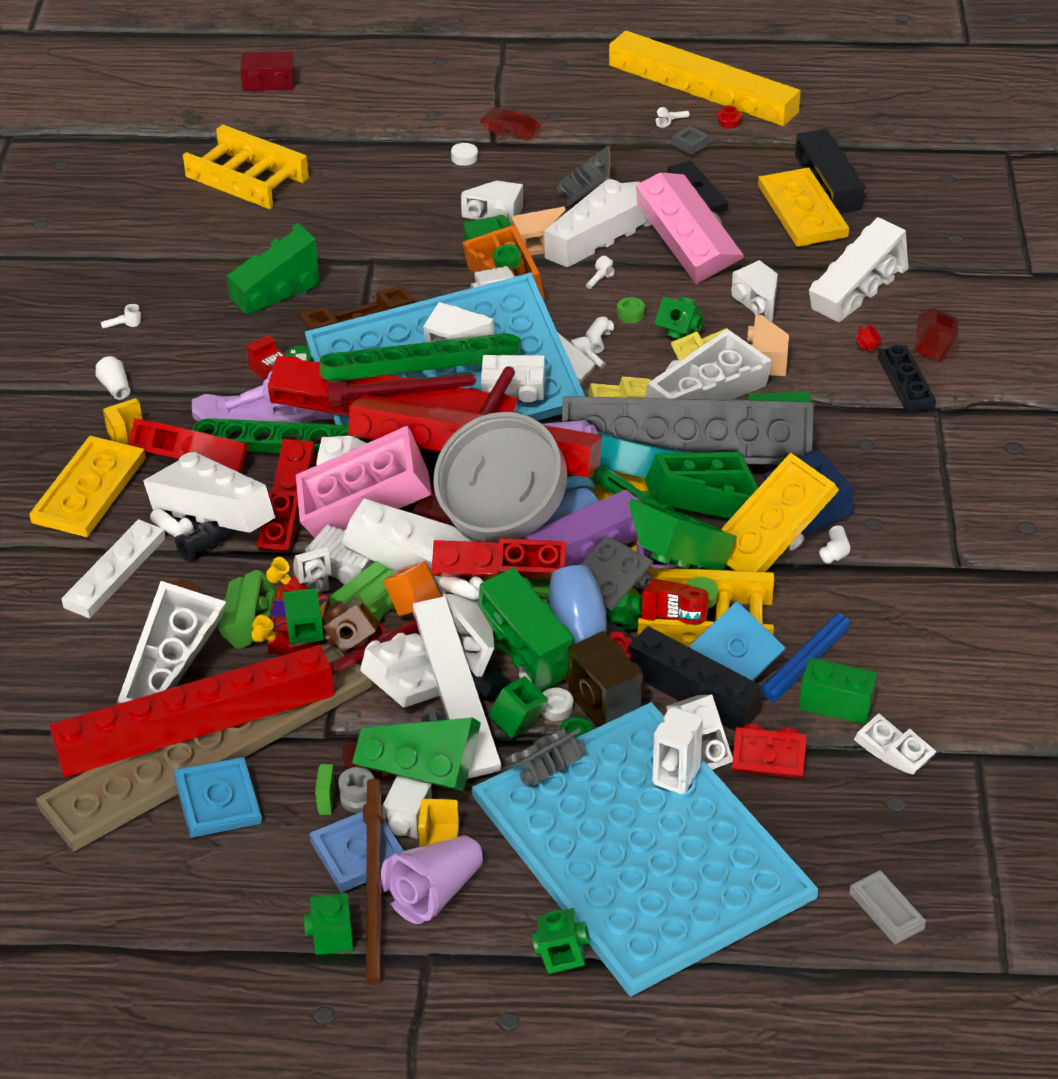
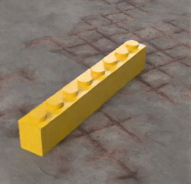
(704, 78)

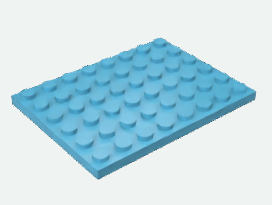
(511, 303)
(642, 865)

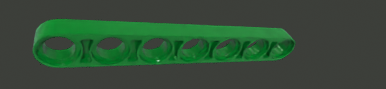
(416, 356)
(278, 431)

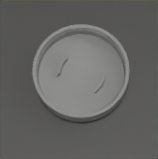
(500, 477)

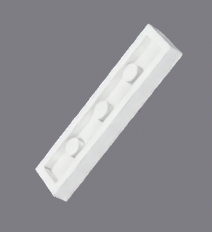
(113, 569)

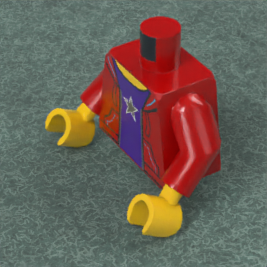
(275, 626)

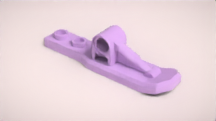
(252, 406)

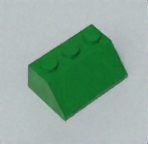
(680, 537)

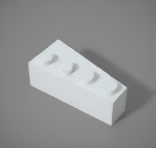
(594, 223)

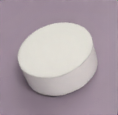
(464, 154)
(559, 704)

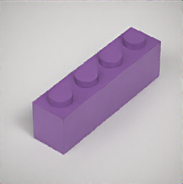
(589, 526)

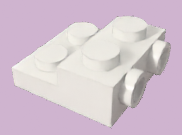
(401, 669)

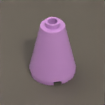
(429, 876)

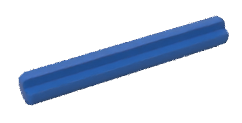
(797, 664)

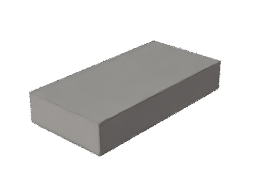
(887, 907)

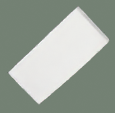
(313, 569)
(890, 745)

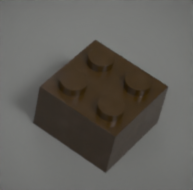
(603, 679)

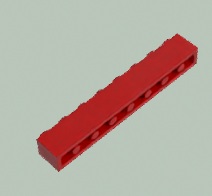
(300, 385)
(433, 426)
(191, 710)

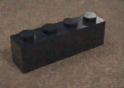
(832, 170)
(687, 673)

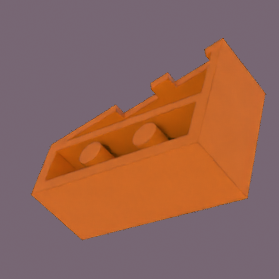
(480, 250)

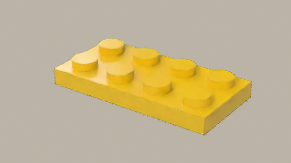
(803, 207)
(87, 486)
(777, 514)

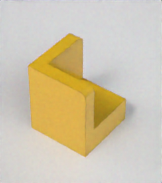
(120, 419)
(438, 820)

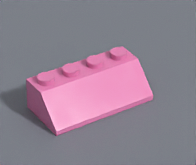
(687, 225)
(379, 471)

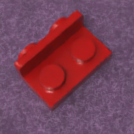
(769, 751)

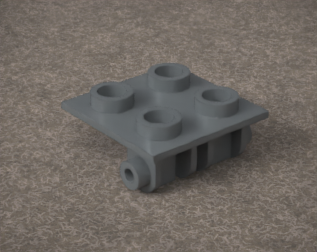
(586, 177)
(617, 570)
(545, 756)

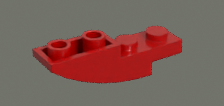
(177, 441)
(282, 530)
(488, 559)

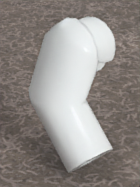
(594, 333)
(169, 524)
(837, 547)
(461, 587)

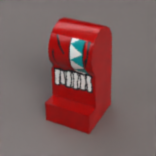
(263, 356)
(674, 602)

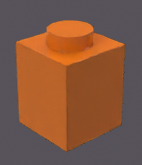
(411, 586)

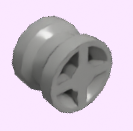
(354, 788)

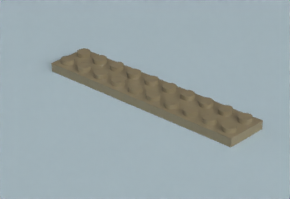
(125, 789)

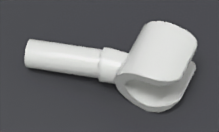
(668, 116)
(604, 268)
(131, 318)
(583, 344)

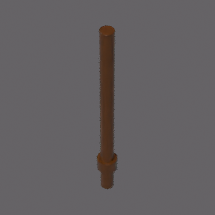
(373, 818)

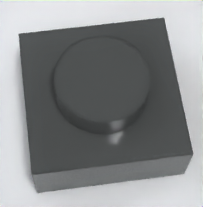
(690, 140)

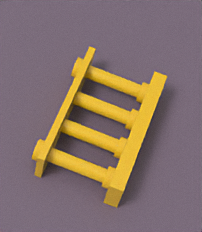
(248, 149)
(732, 586)

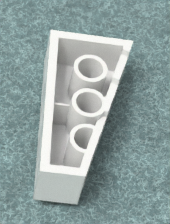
(860, 270)
(715, 371)
(210, 493)
(397, 536)
(170, 640)

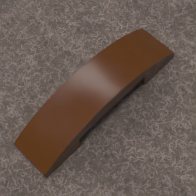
(386, 300)

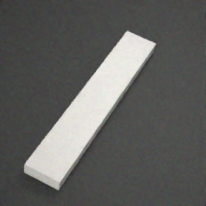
(454, 678)

